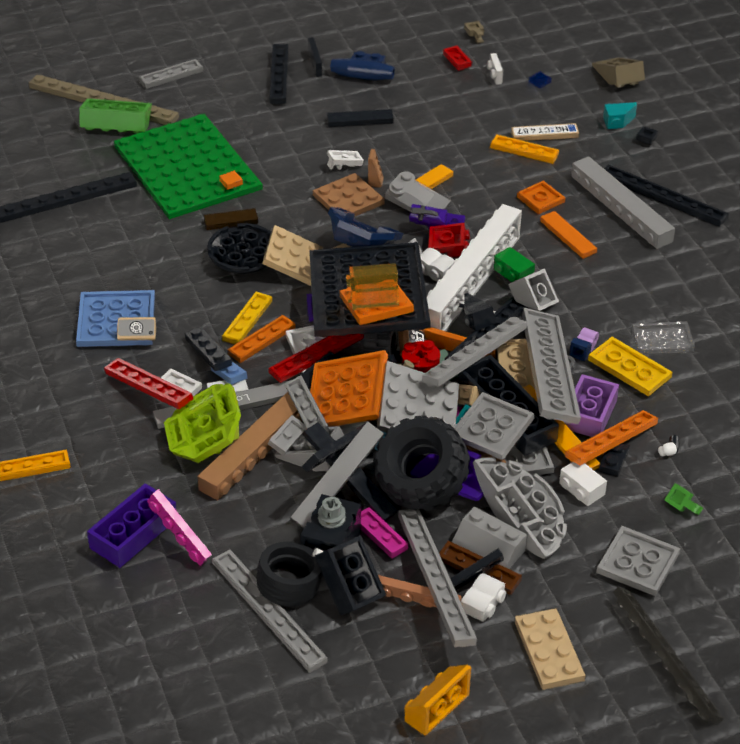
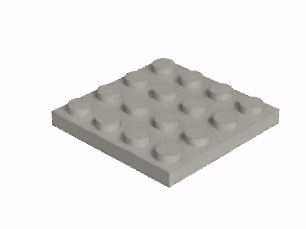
(408, 396)

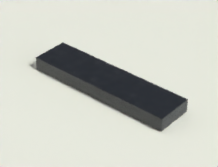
(356, 118)

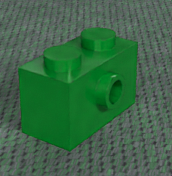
(512, 265)

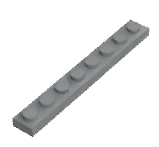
(474, 351)

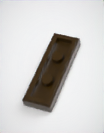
(230, 219)

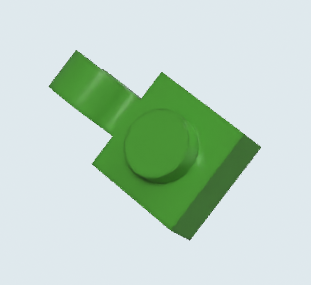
(681, 499)

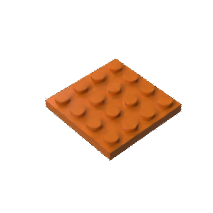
(349, 388)

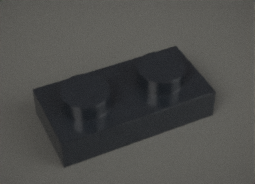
(614, 460)

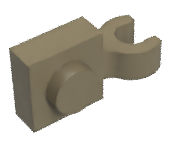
(475, 29)

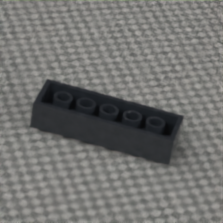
(497, 382)

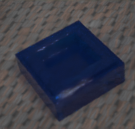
(540, 79)

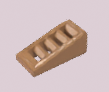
(375, 175)

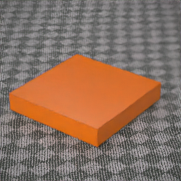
(541, 197)

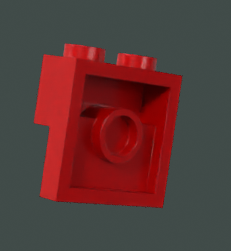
(449, 239)

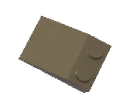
(620, 71)

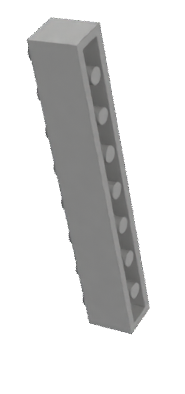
(623, 202)

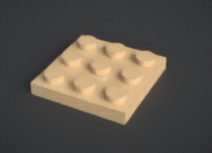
(289, 254)

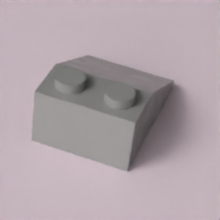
(303, 450)

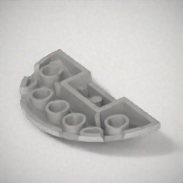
(523, 503)

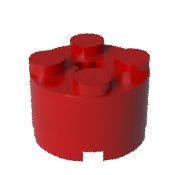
(422, 354)

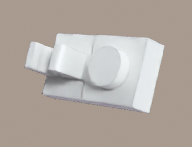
(341, 158)

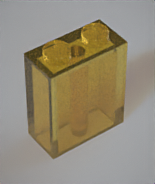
(373, 286)

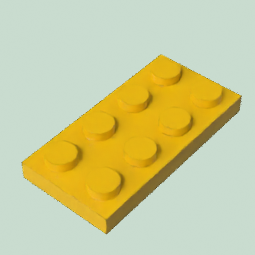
(630, 366)

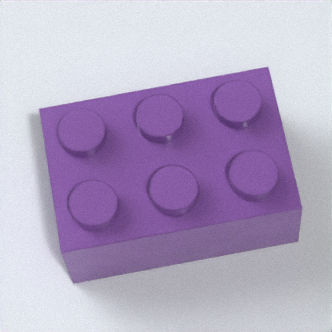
(595, 402)

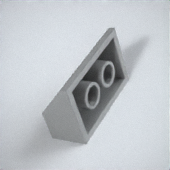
(485, 534)

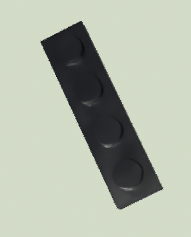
(208, 349)

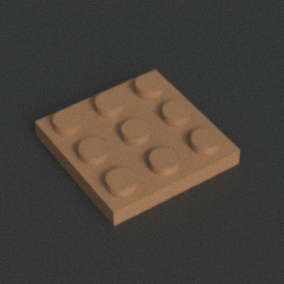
(350, 194)

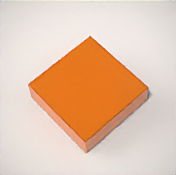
(231, 180)

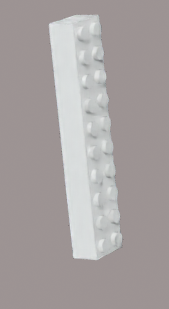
(473, 266)

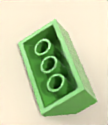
(115, 115)

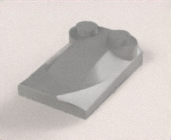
(407, 191)

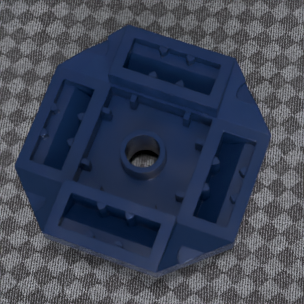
(356, 234)

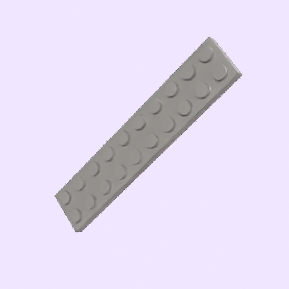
(550, 367)

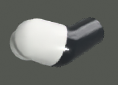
(670, 448)

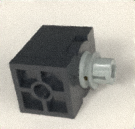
(332, 523)

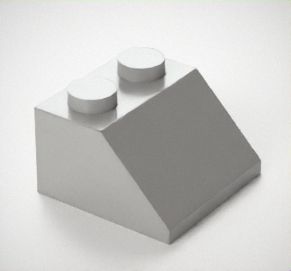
(534, 291)

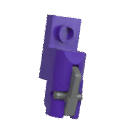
(433, 216)

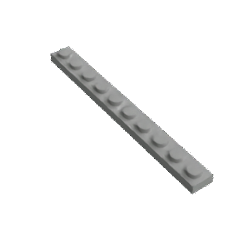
(437, 579)

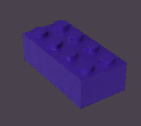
(127, 528)

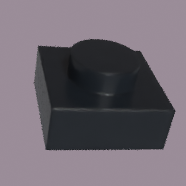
(647, 135)

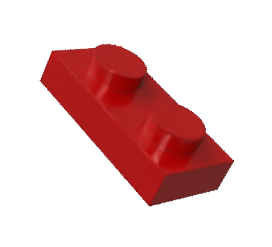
(457, 57)

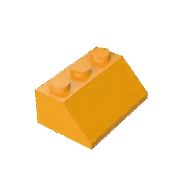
(438, 698)

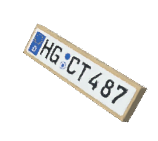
(545, 132)

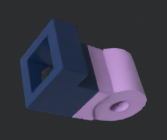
(585, 341)

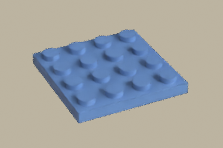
(101, 312)

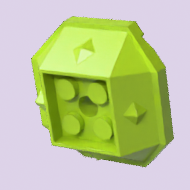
(204, 424)

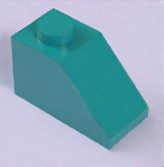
(619, 114)

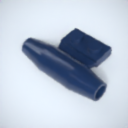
(363, 67)

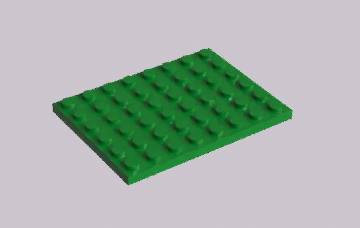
(184, 164)

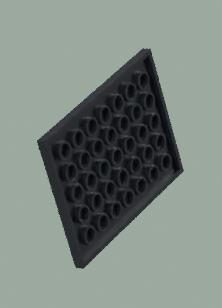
(329, 276)

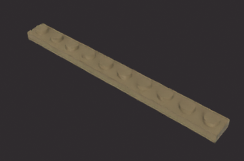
(81, 93)

